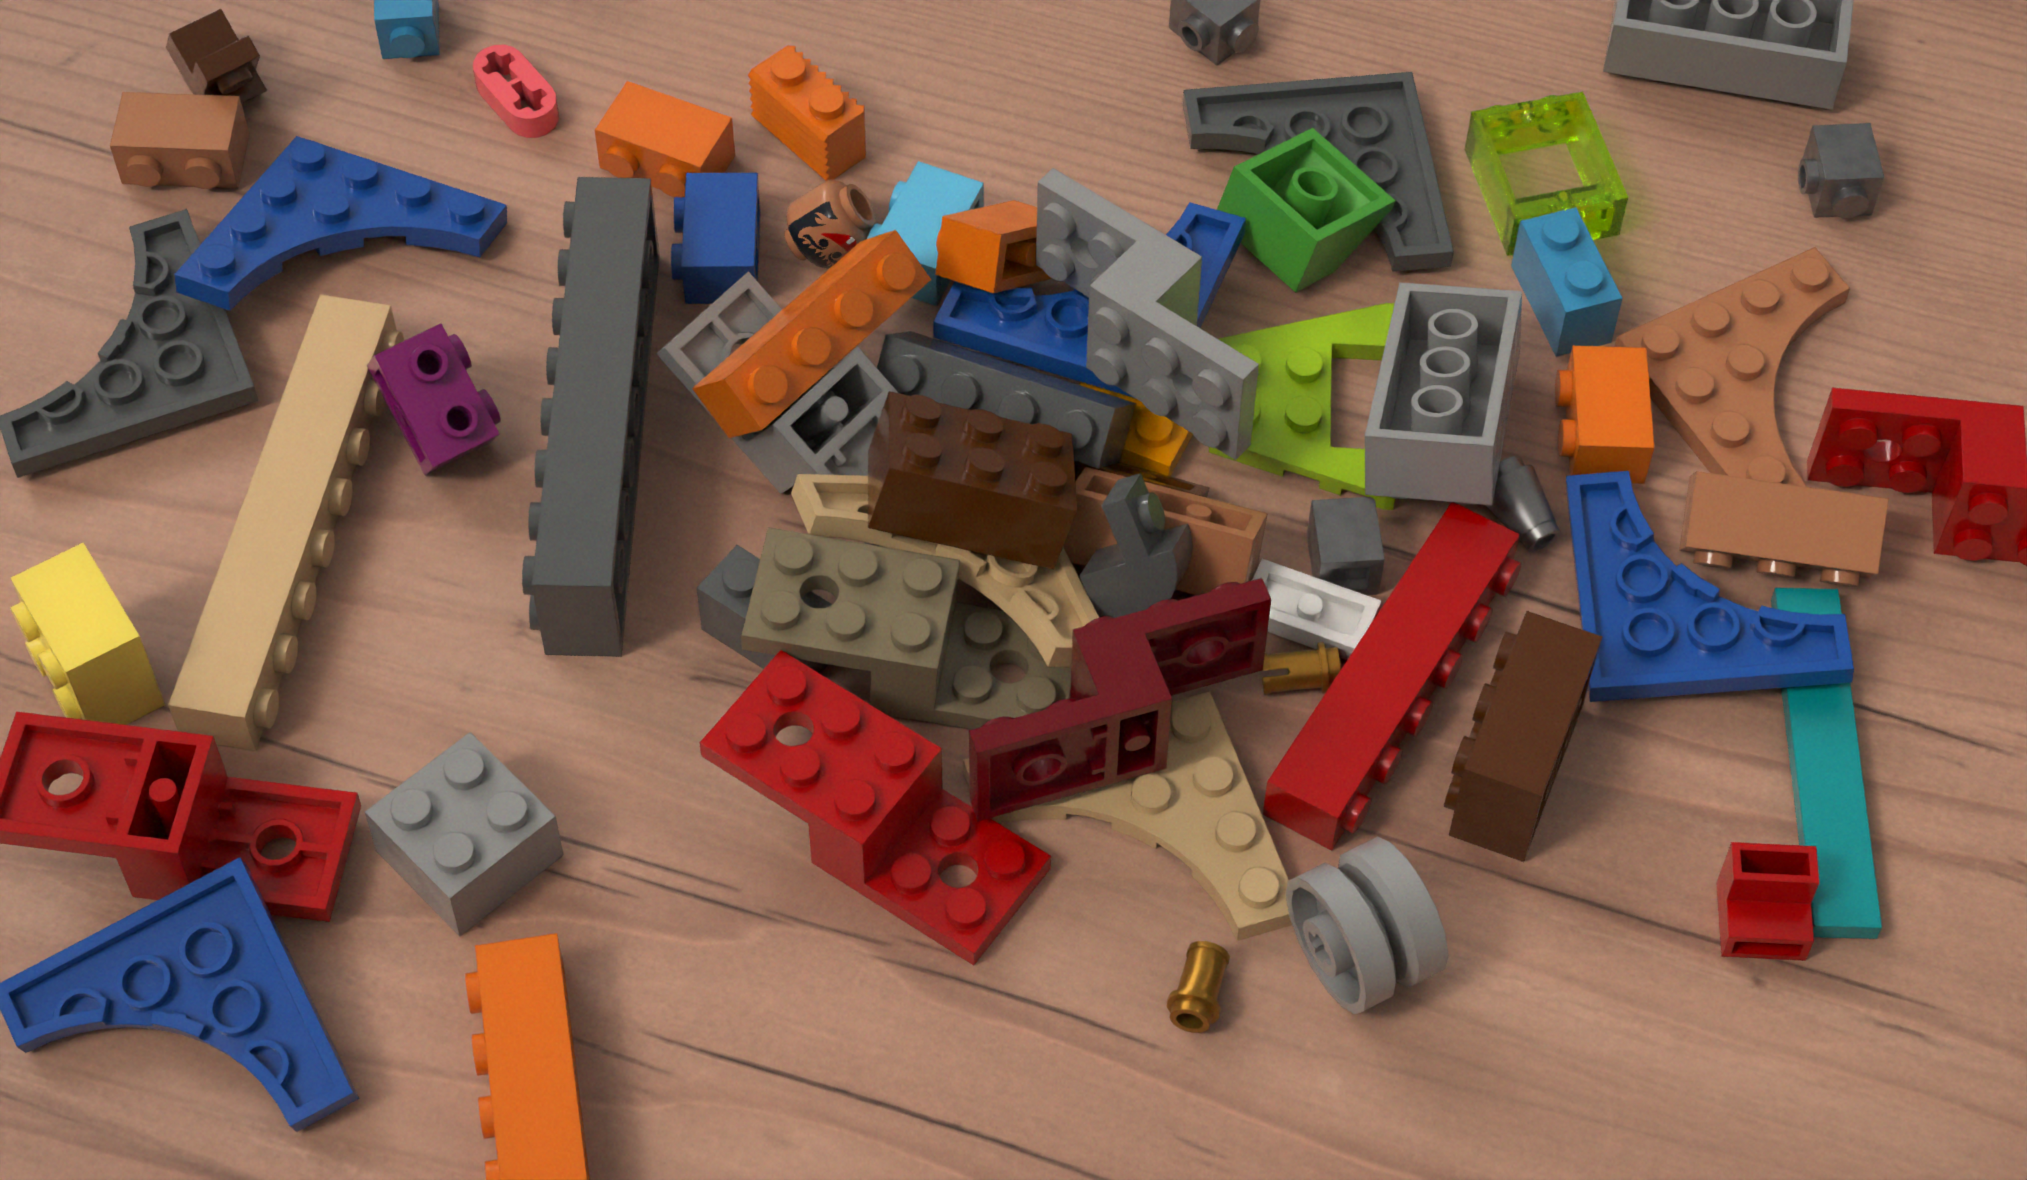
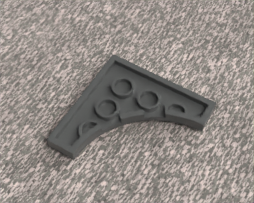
(1367, 119)
(154, 373)

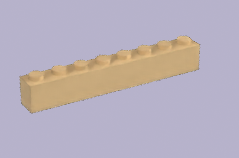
(285, 527)

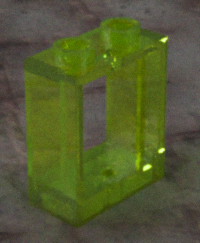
(1550, 122)

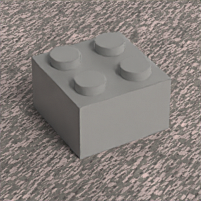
(464, 833)

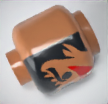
(828, 222)

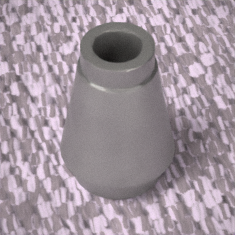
(1523, 505)

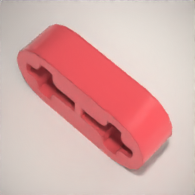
(507, 96)

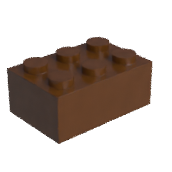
(971, 480)
(1520, 734)

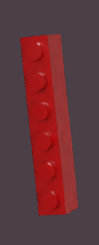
(1390, 677)

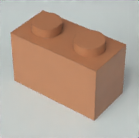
(180, 140)

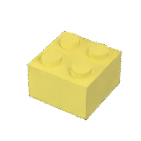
(84, 640)

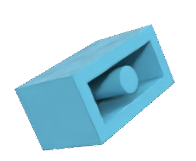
(917, 216)

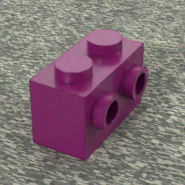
(435, 397)

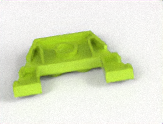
(1295, 395)

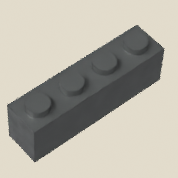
(977, 381)

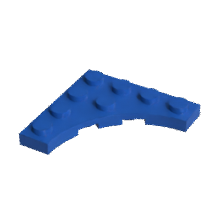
(330, 204)
(1053, 328)
(1670, 627)
(197, 968)

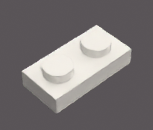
(1315, 610)

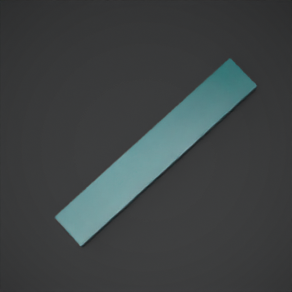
(1830, 790)

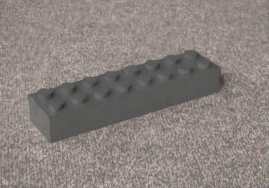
(593, 419)

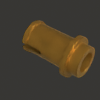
(1305, 669)
(1195, 1001)

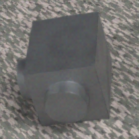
(1215, 26)
(1841, 170)

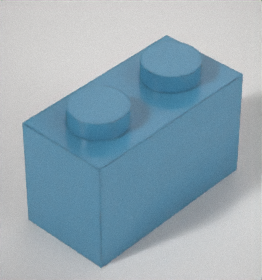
(1566, 281)

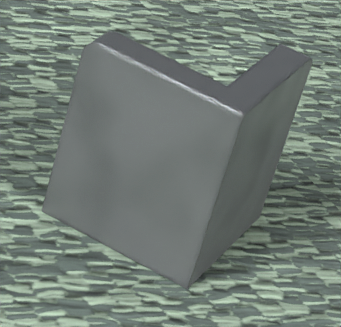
(1346, 543)

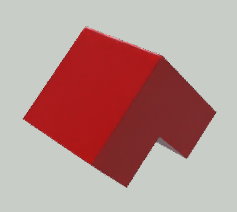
(1767, 901)

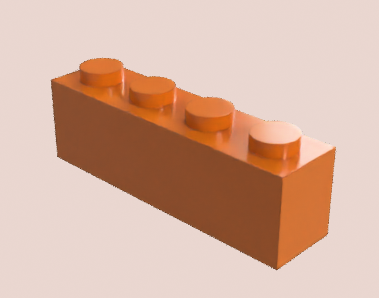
(811, 334)
(529, 1061)

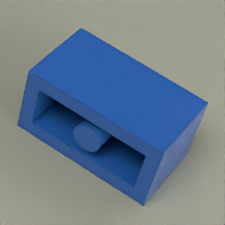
(718, 232)

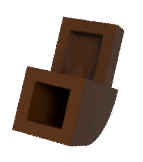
(215, 59)

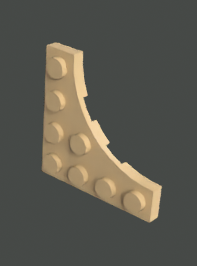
(1039, 599)
(1198, 813)

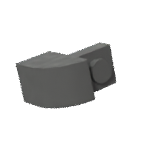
(1146, 559)

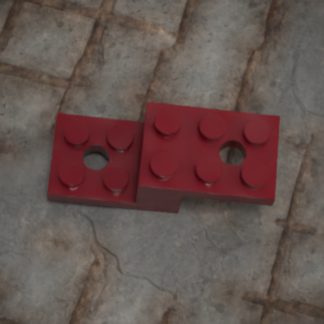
(1118, 698)

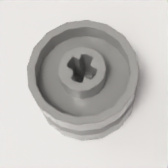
(1367, 925)

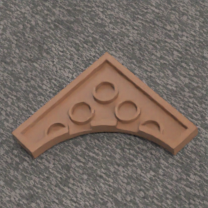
(1720, 361)

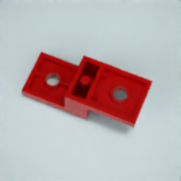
(1953, 448)
(875, 806)
(171, 811)

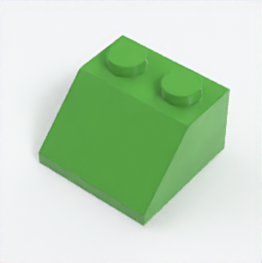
(1304, 207)

